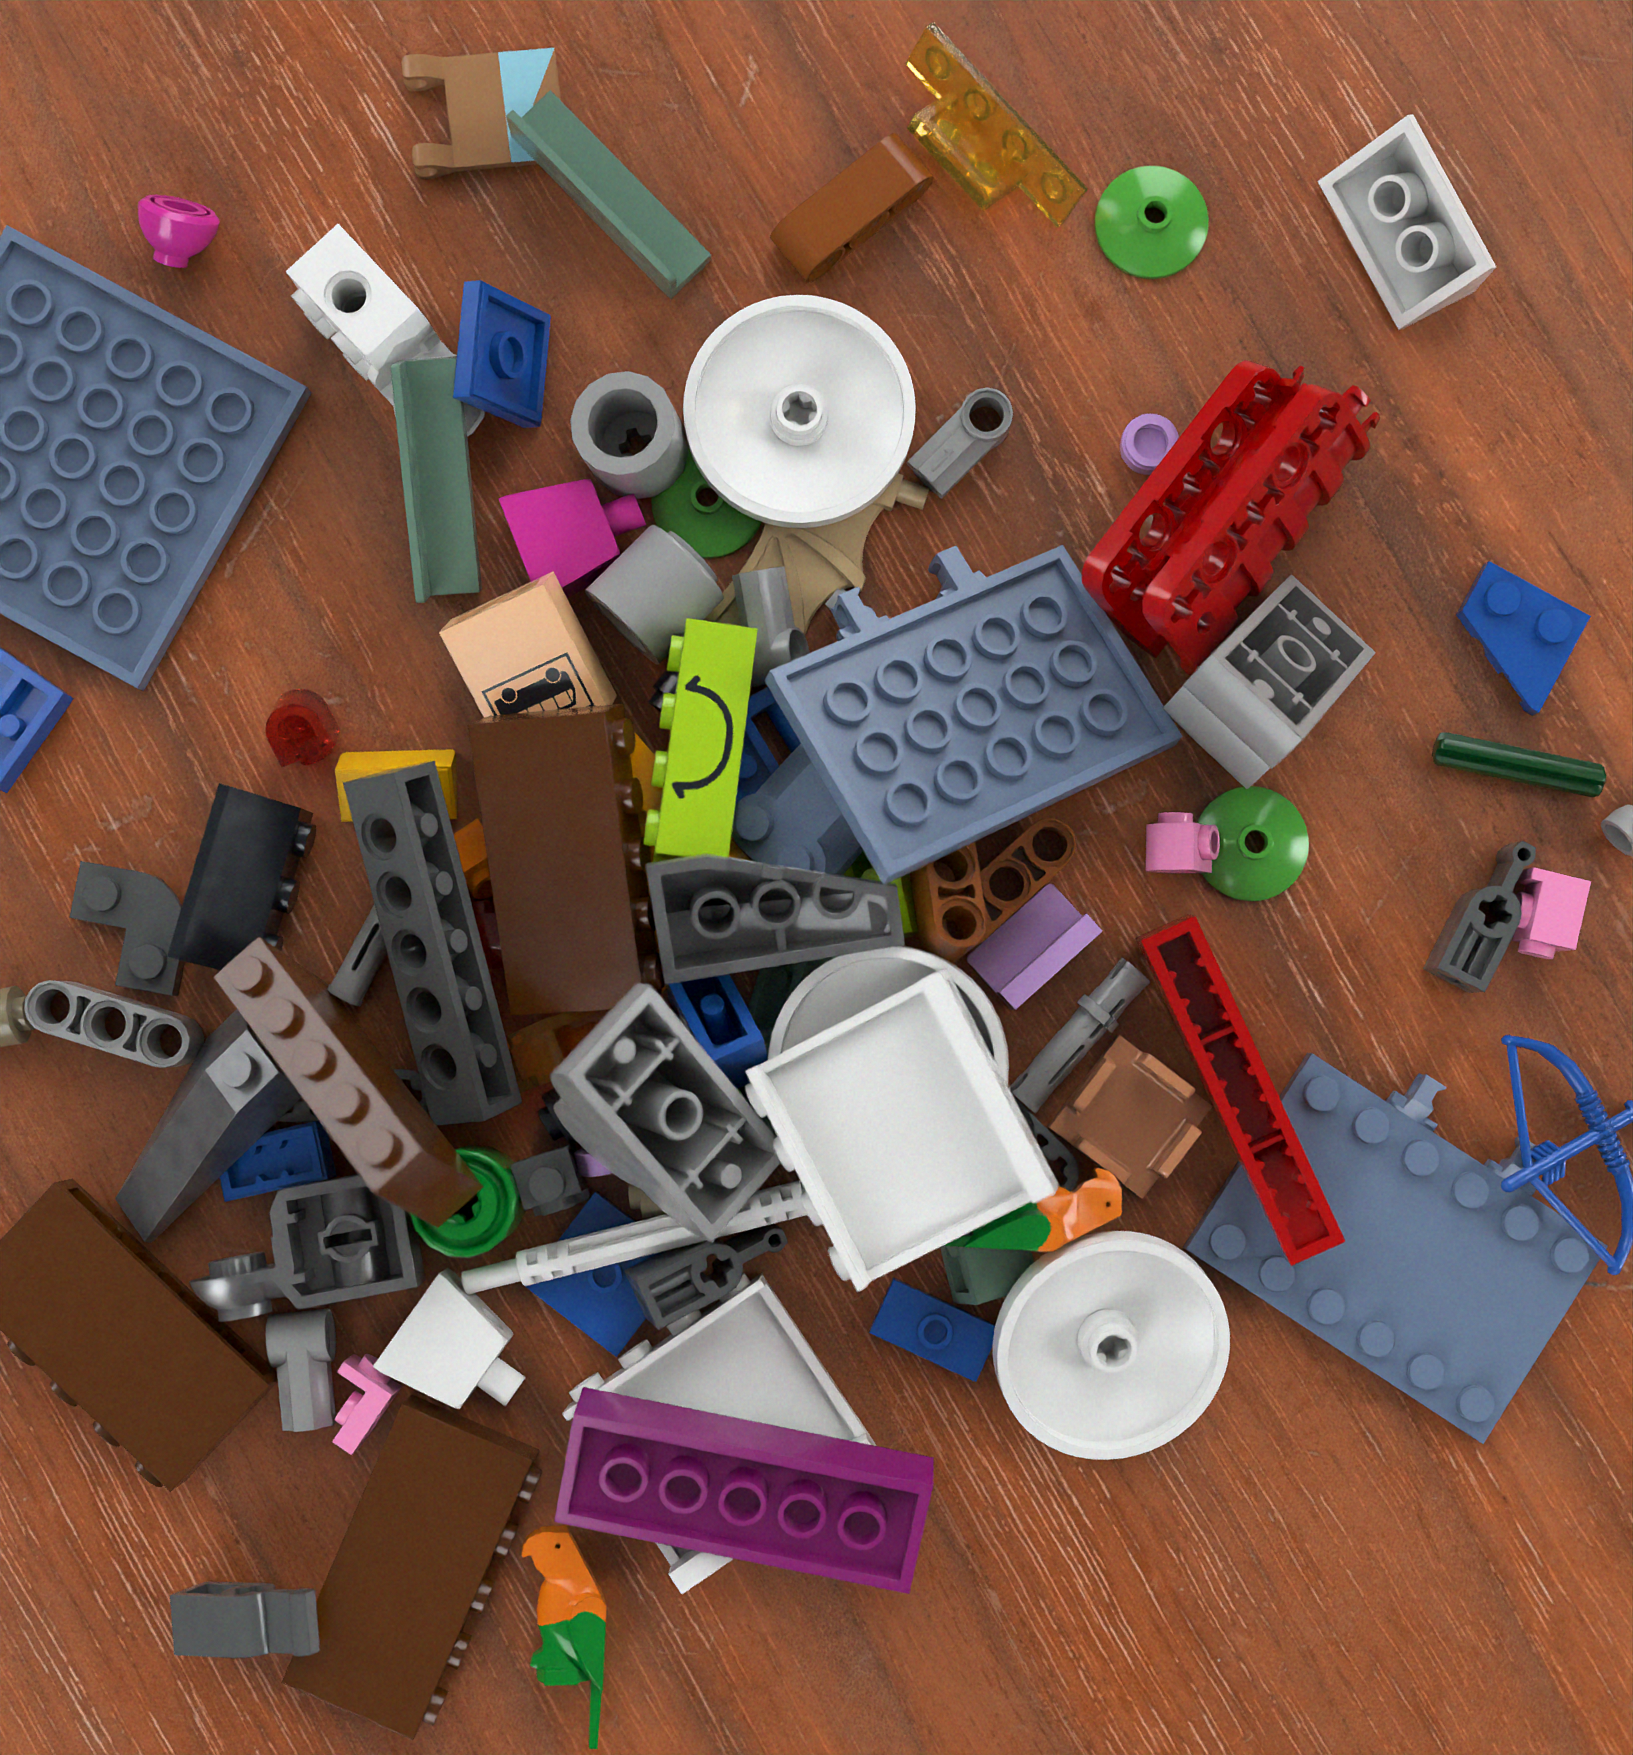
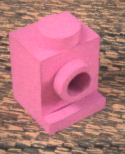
(1550, 912)

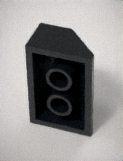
(241, 877)

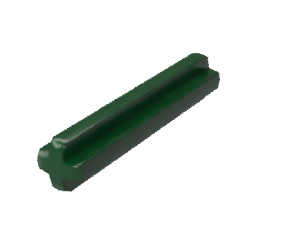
(1519, 764)

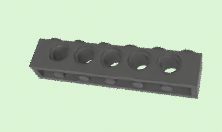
(433, 943)

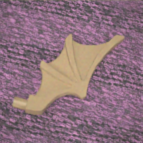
(818, 557)

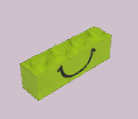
(704, 740)

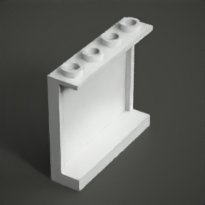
(900, 1130)
(739, 1363)

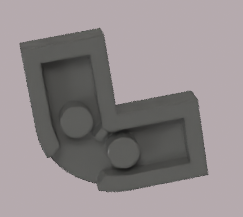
(147, 912)

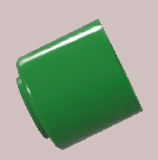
(495, 1214)

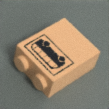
(527, 653)

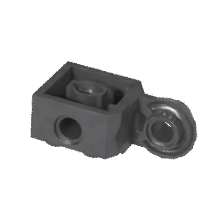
(327, 1246)

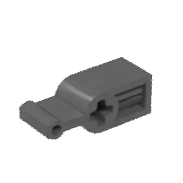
(1467, 948)
(673, 1280)
(243, 1620)

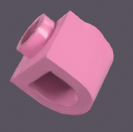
(1180, 845)

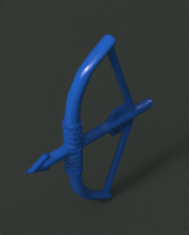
(1552, 1159)

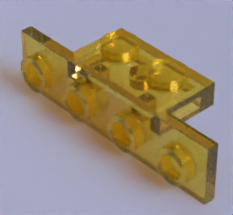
(982, 136)

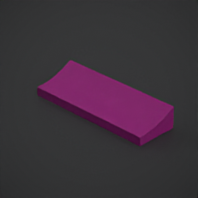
(745, 1490)

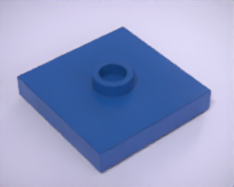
(501, 355)
(599, 1298)

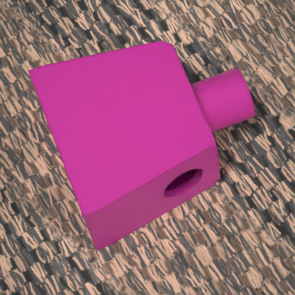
(569, 531)

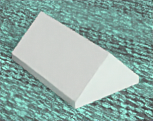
(1407, 224)

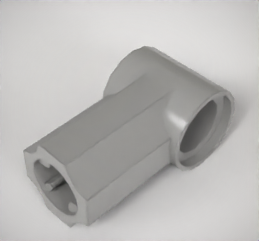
(959, 444)
(766, 605)
(302, 1351)

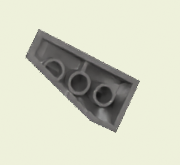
(752, 915)
(212, 1120)

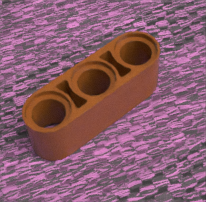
(851, 207)
(1030, 870)
(957, 901)

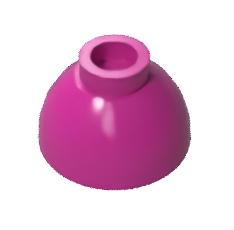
(176, 228)

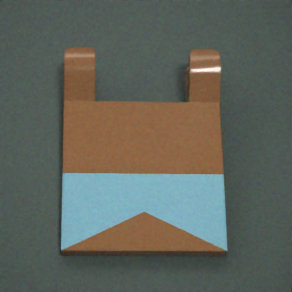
(478, 98)

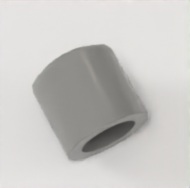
(614, 412)
(655, 590)

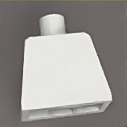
(451, 1347)

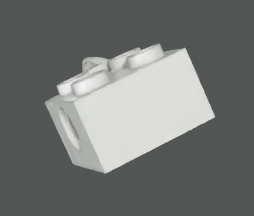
(368, 312)

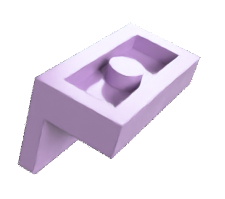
(1032, 946)

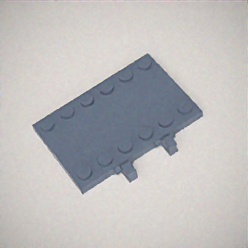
(969, 707)
(1439, 1269)

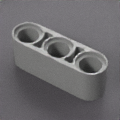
(87, 1023)

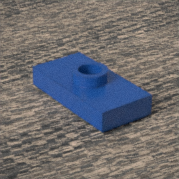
(281, 1161)
(934, 1329)

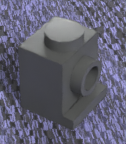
(550, 1181)

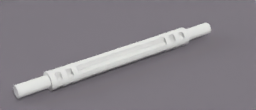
(628, 1242)

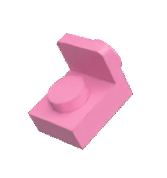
(360, 1411)

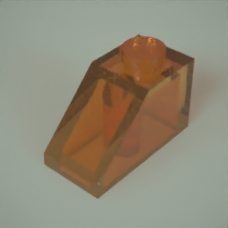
(547, 1043)

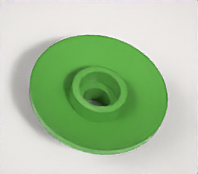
(1147, 247)
(709, 530)
(1285, 850)

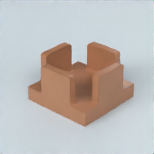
(1132, 1116)

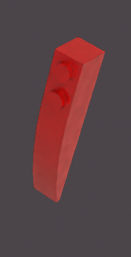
(1240, 1088)

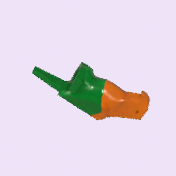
(1053, 1219)
(568, 1618)

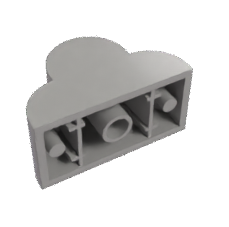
(1269, 682)
(664, 1115)

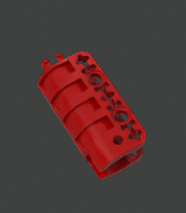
(1226, 510)

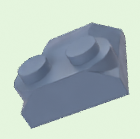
(795, 821)

